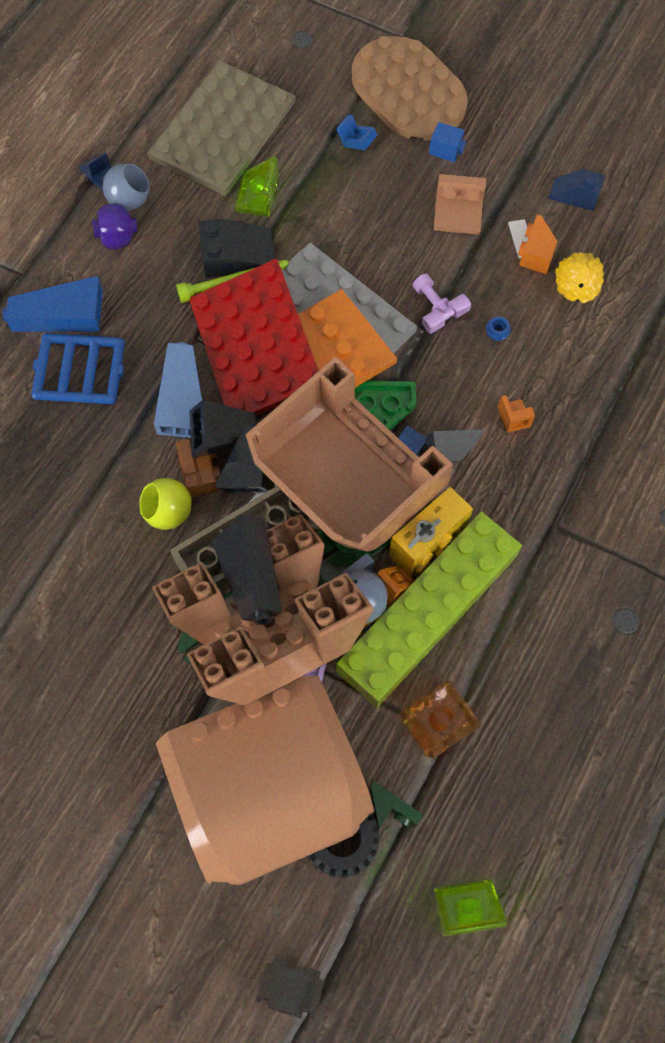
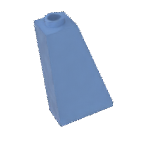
(178, 391)

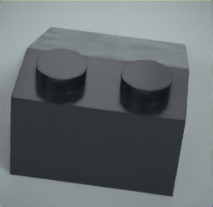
(234, 246)

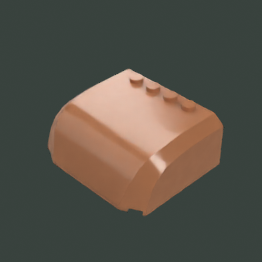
(344, 462)
(265, 782)

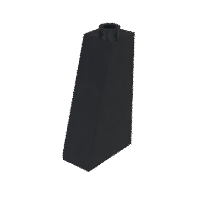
(249, 568)

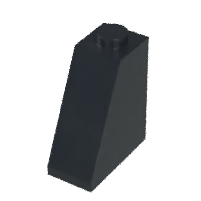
(216, 427)
(241, 473)

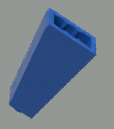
(58, 308)

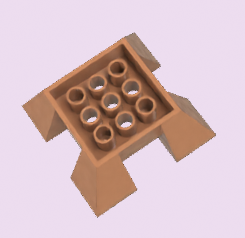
(249, 659)

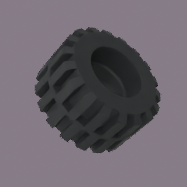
(354, 863)

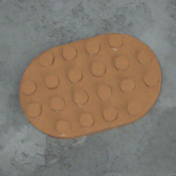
(408, 86)

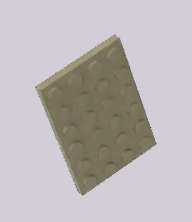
(221, 128)

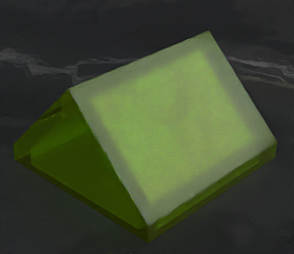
(258, 188)
(469, 908)

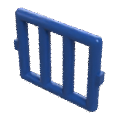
(86, 395)

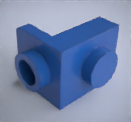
(355, 136)

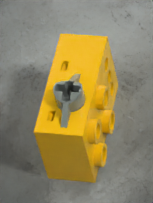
(430, 532)

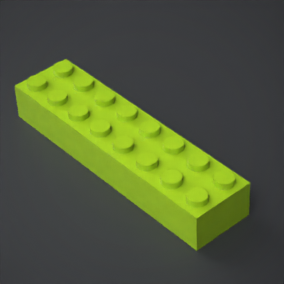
(428, 609)

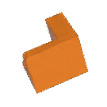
(515, 414)

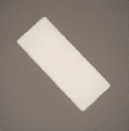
(518, 230)

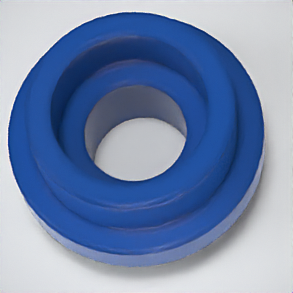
(499, 323)

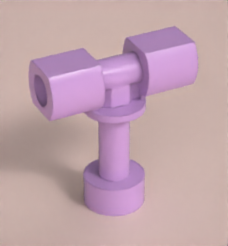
(442, 308)

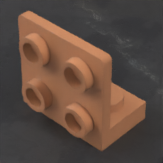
(459, 204)

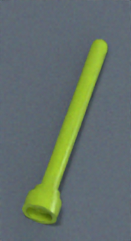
(186, 291)

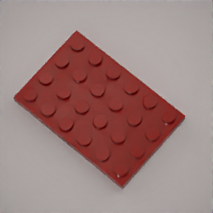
(254, 339)

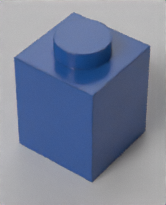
(447, 142)

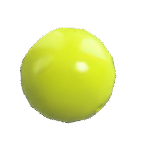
(165, 503)

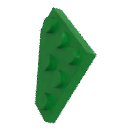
(387, 400)

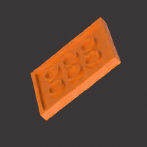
(341, 331)

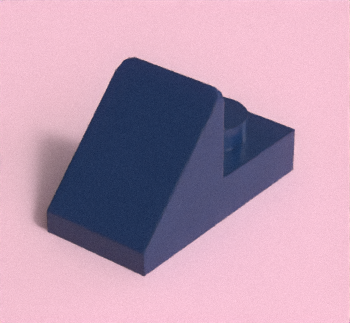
(96, 168)

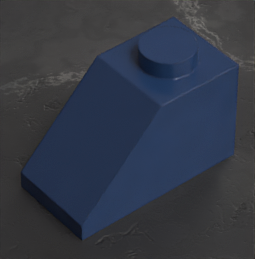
(578, 189)

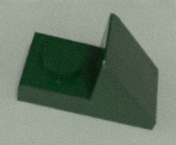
(385, 801)

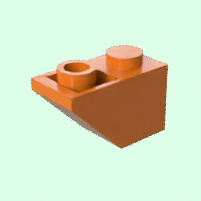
(539, 247)

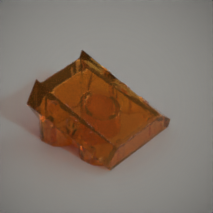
(439, 719)

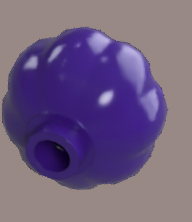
(114, 226)

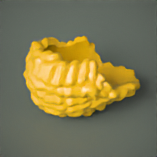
(576, 270)

